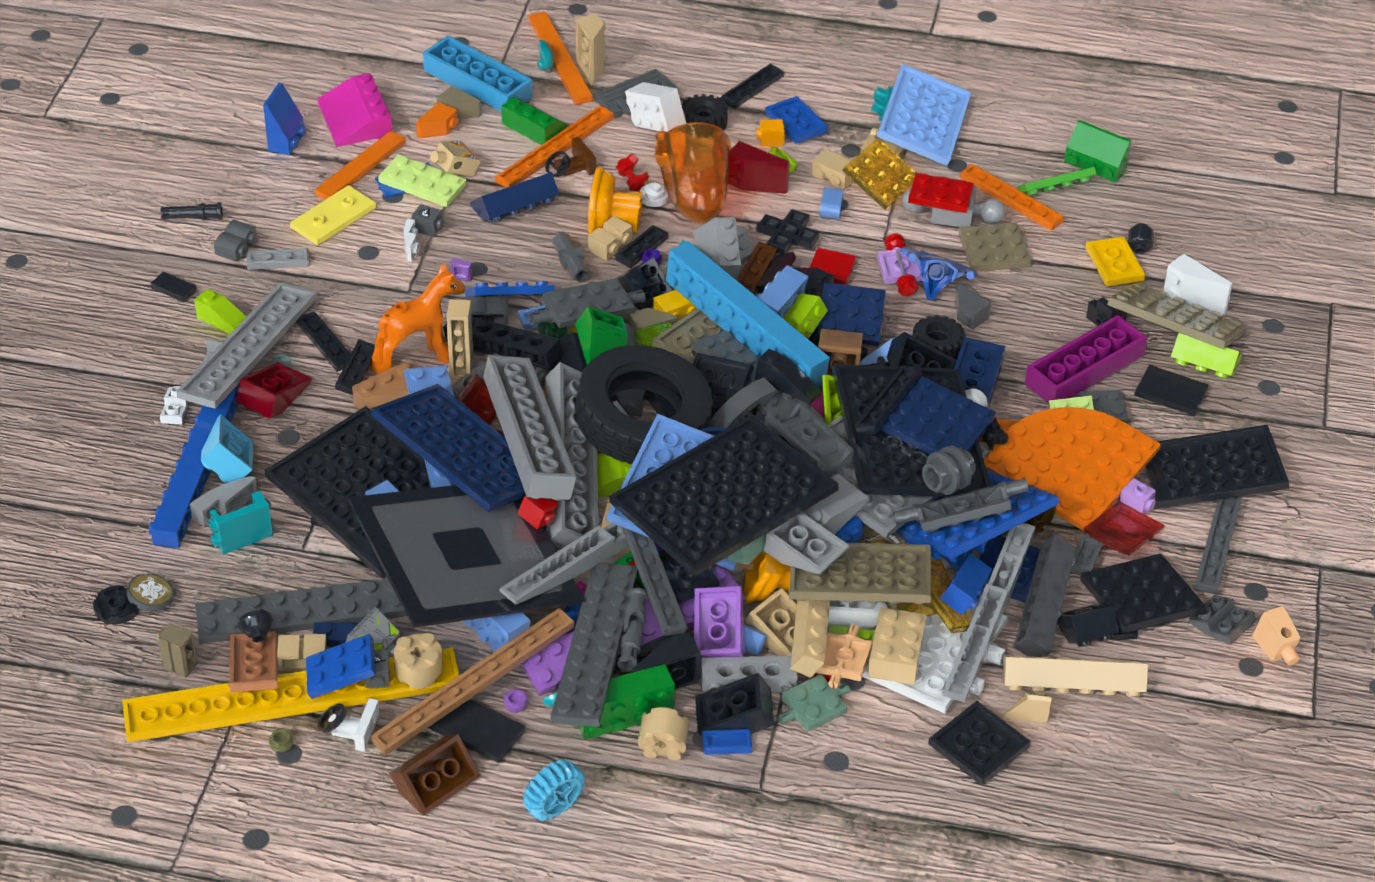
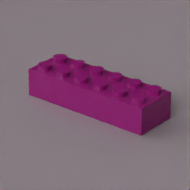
(1086, 360)

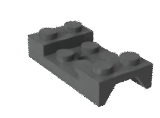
(812, 438)

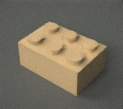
(897, 646)

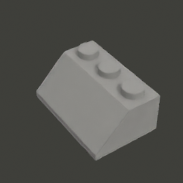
(720, 243)

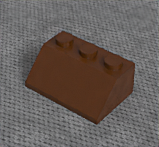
(435, 773)

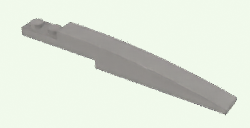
(567, 563)
(989, 613)

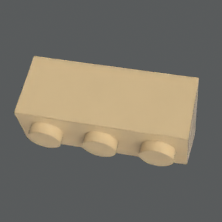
(590, 46)

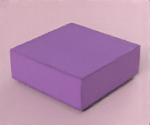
(461, 269)

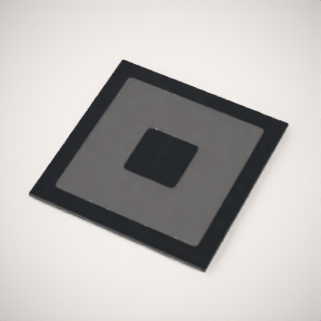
(454, 555)

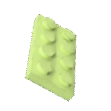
(422, 180)

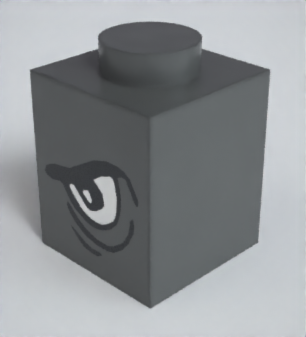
(428, 220)
(382, 677)

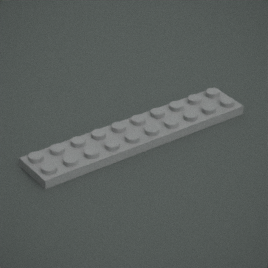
(246, 345)

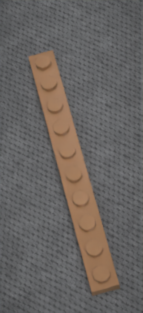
(472, 682)

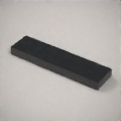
(752, 86)
(324, 340)

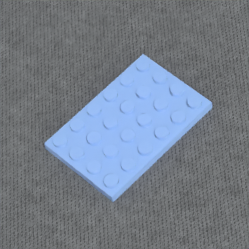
(924, 114)

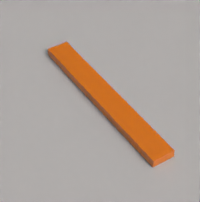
(563, 62)
(561, 142)

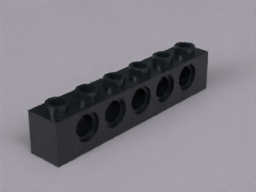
(514, 342)

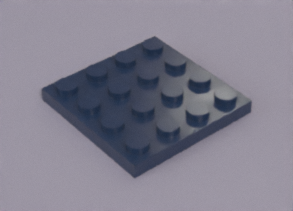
(938, 418)

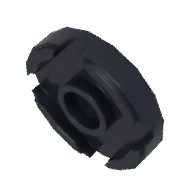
(113, 606)

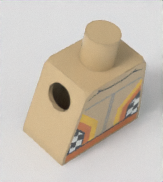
(456, 158)

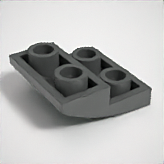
(1223, 619)

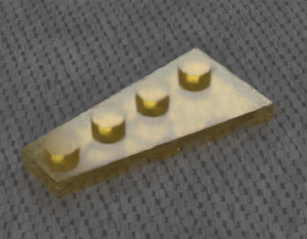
(939, 581)

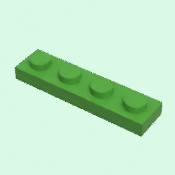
(1065, 180)

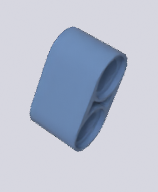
(831, 203)

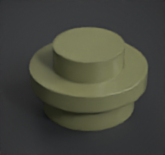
(280, 740)

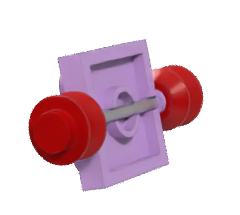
(897, 267)

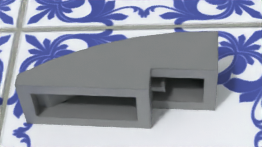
(223, 499)

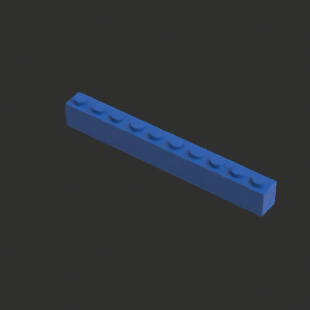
(189, 477)

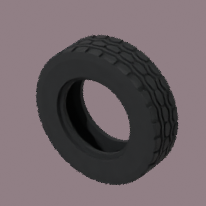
(643, 369)

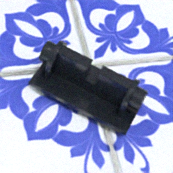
(995, 435)

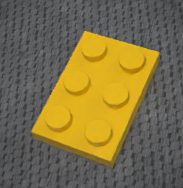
(1115, 261)

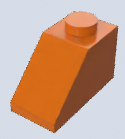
(437, 121)

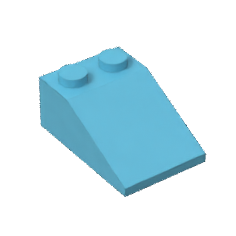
(228, 451)

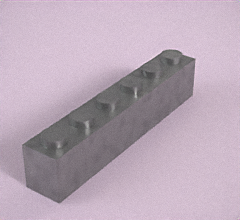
(1045, 597)

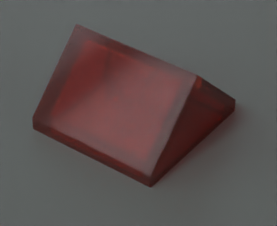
(478, 399)

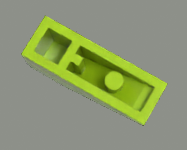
(218, 311)

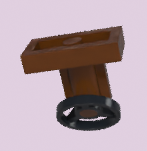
(582, 160)

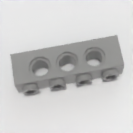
(725, 670)

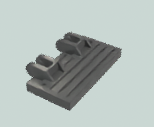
(615, 97)

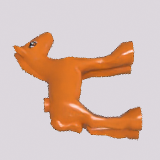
(416, 316)

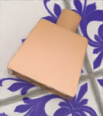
(1277, 636)

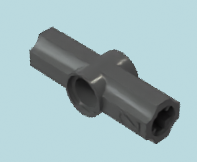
(571, 257)

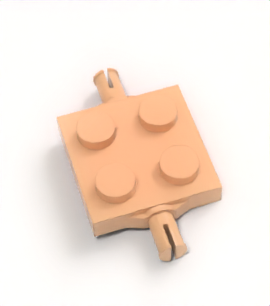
(845, 656)

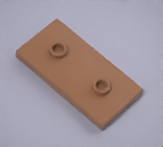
(253, 664)

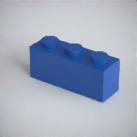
(967, 585)

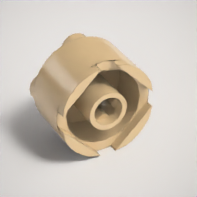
(418, 660)
(663, 733)

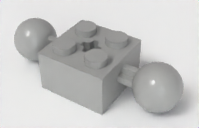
(991, 211)

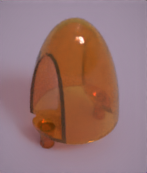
(694, 169)

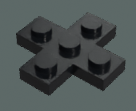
(788, 231)

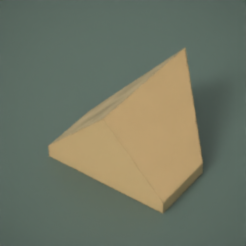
(1031, 707)

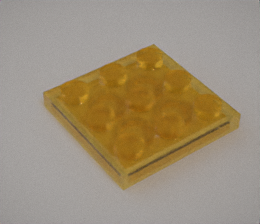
(880, 173)

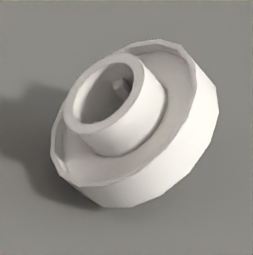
(654, 195)

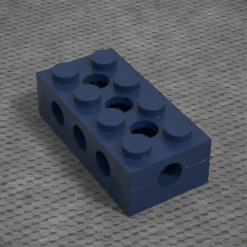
(984, 358)

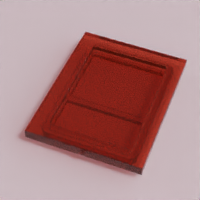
(1123, 528)

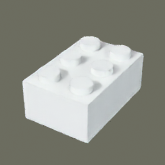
(655, 107)

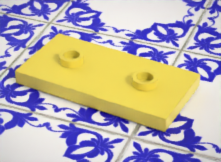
(332, 215)

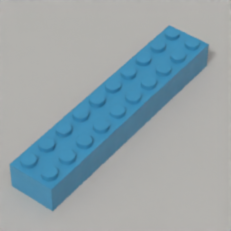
(740, 311)

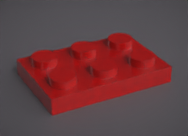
(941, 192)

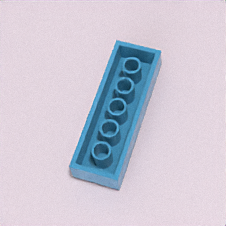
(476, 73)

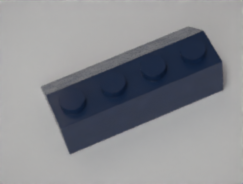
(516, 197)

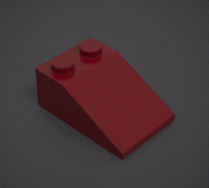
(757, 170)
(271, 389)

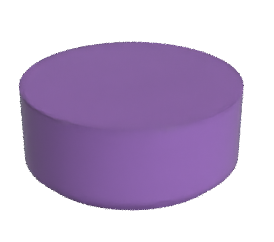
(515, 701)

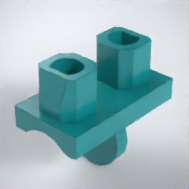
(881, 100)

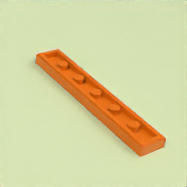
(361, 164)
(1012, 197)

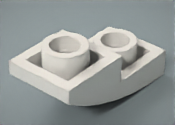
(410, 239)
(174, 408)

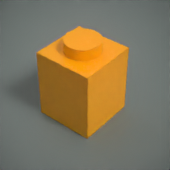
(770, 133)

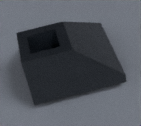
(645, 277)

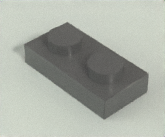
(1086, 554)

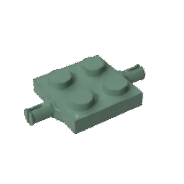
(813, 703)

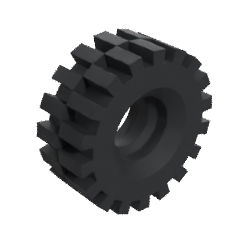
(706, 110)

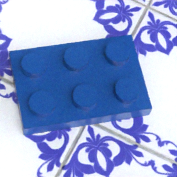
(798, 119)
(340, 666)

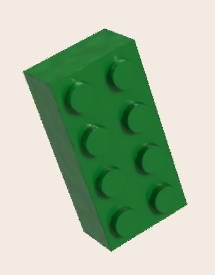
(632, 697)

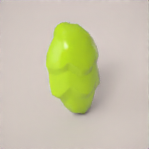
(778, 152)

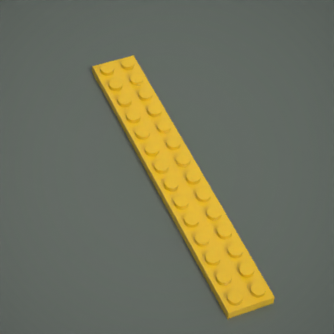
(217, 707)

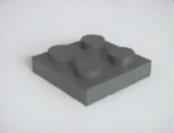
(1108, 402)

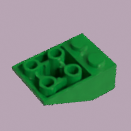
(600, 332)

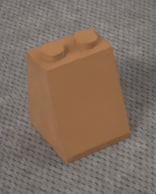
(841, 347)

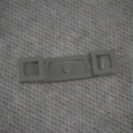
(742, 403)

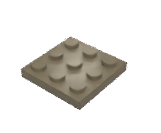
(994, 247)

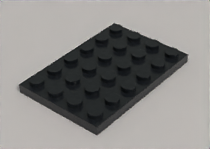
(1216, 467)

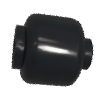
(1140, 238)

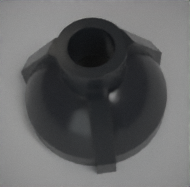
(256, 624)

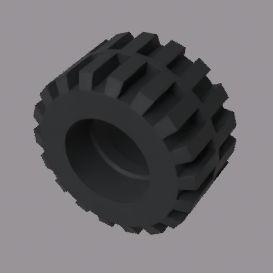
(941, 334)

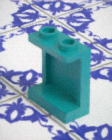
(242, 525)

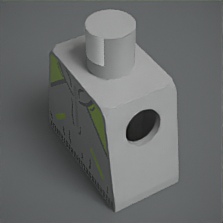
(380, 628)

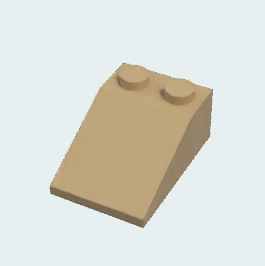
(776, 620)

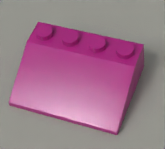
(355, 111)

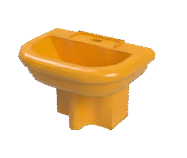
(609, 202)
(765, 578)

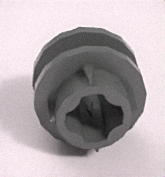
(948, 470)

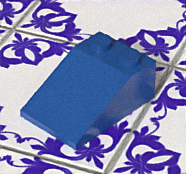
(282, 121)

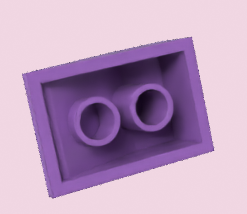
(719, 622)

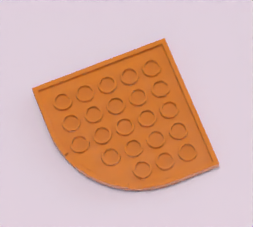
(1076, 456)

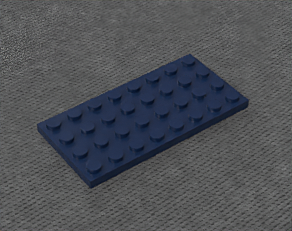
(455, 444)

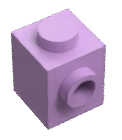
(1138, 496)

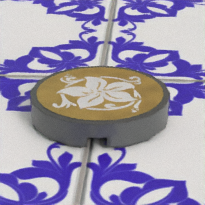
(150, 592)

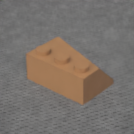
(381, 388)

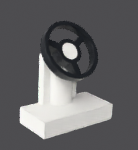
(351, 727)

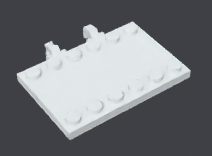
(936, 662)

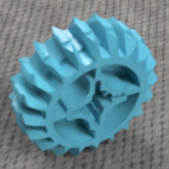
(554, 789)

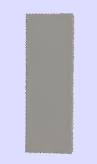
(277, 258)

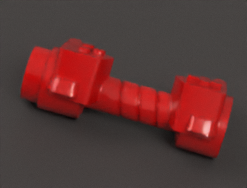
(625, 168)

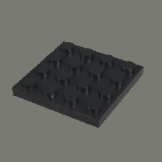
(1143, 592)

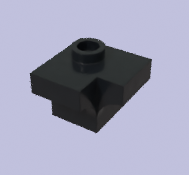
(1100, 312)

